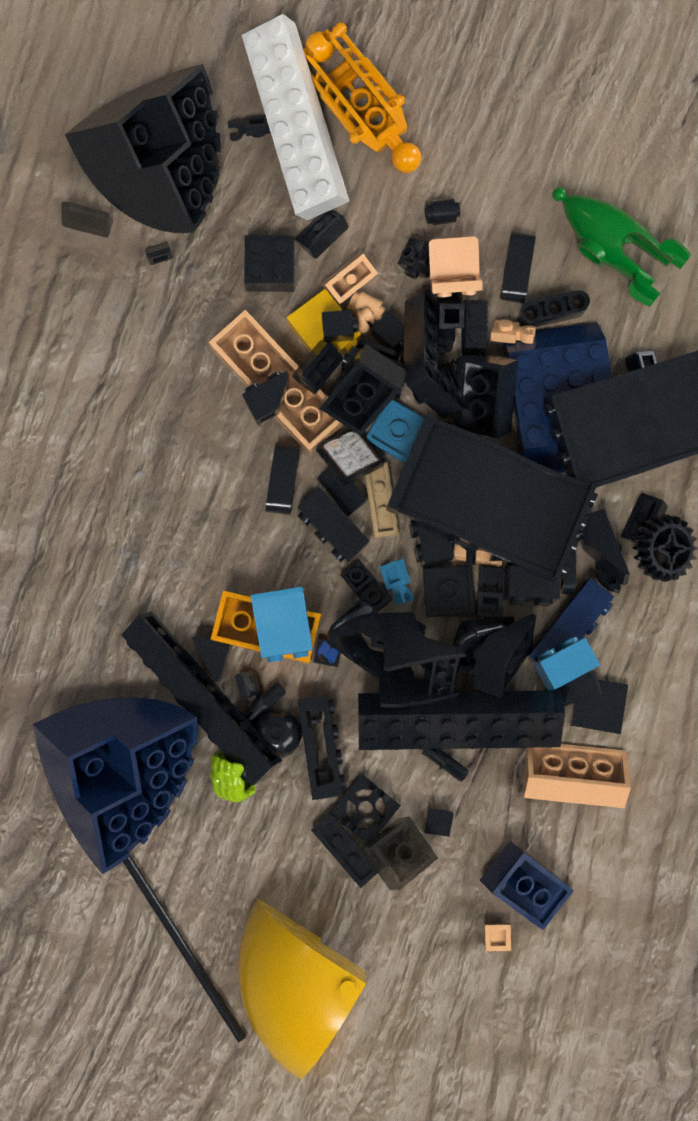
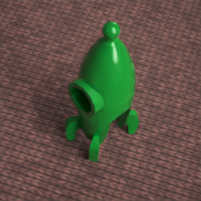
(605, 229)

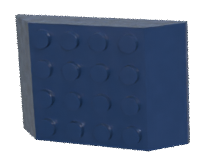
(552, 365)

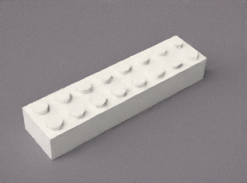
(295, 117)

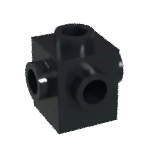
(415, 259)

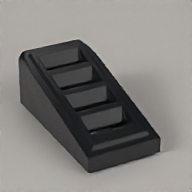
(249, 684)

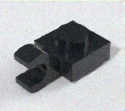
(253, 126)

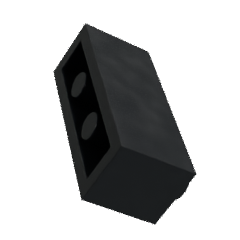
(332, 526)

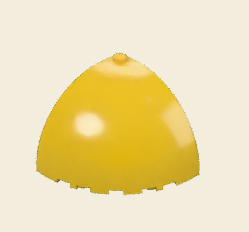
(293, 988)

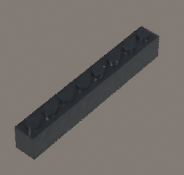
(201, 697)

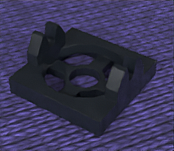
(340, 809)

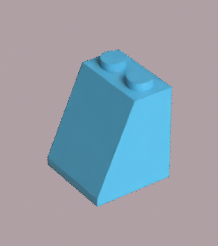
(282, 624)

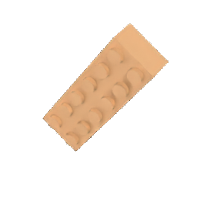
(255, 356)

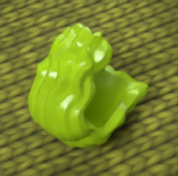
(227, 779)

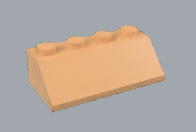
(577, 775)

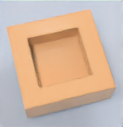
(497, 937)

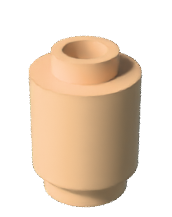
(362, 300)

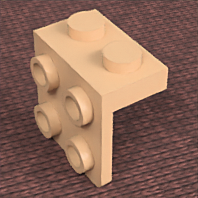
(454, 266)

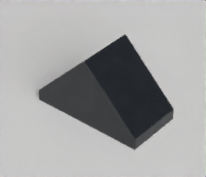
(214, 655)

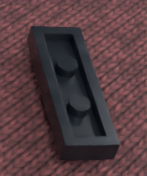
(344, 850)

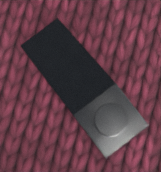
(600, 543)

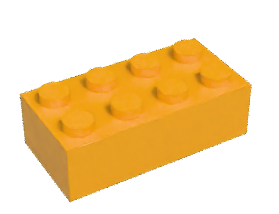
(237, 625)

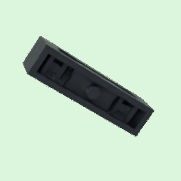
(327, 788)

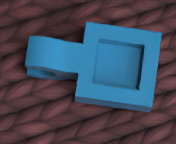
(396, 578)

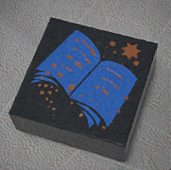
(326, 654)

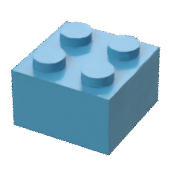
(566, 663)

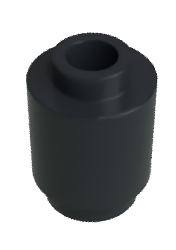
(442, 211)

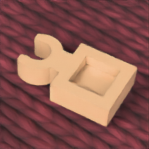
(509, 332)

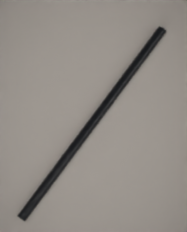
(184, 949)

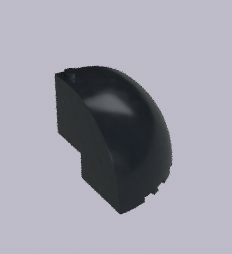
(154, 151)

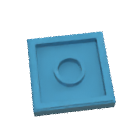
(395, 430)

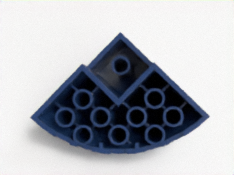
(116, 770)

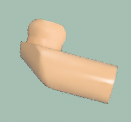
(362, 318)

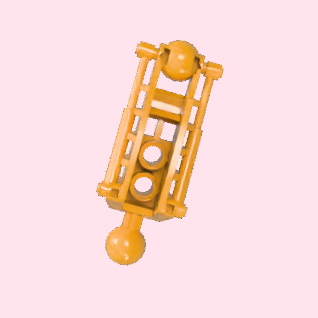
(319, 48)

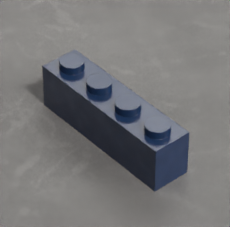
(576, 618)

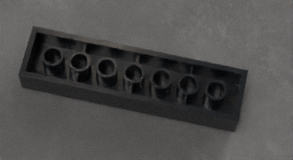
(464, 722)

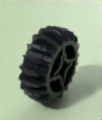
(658, 534)

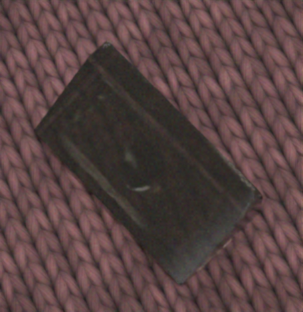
(86, 219)

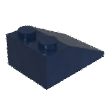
(526, 885)

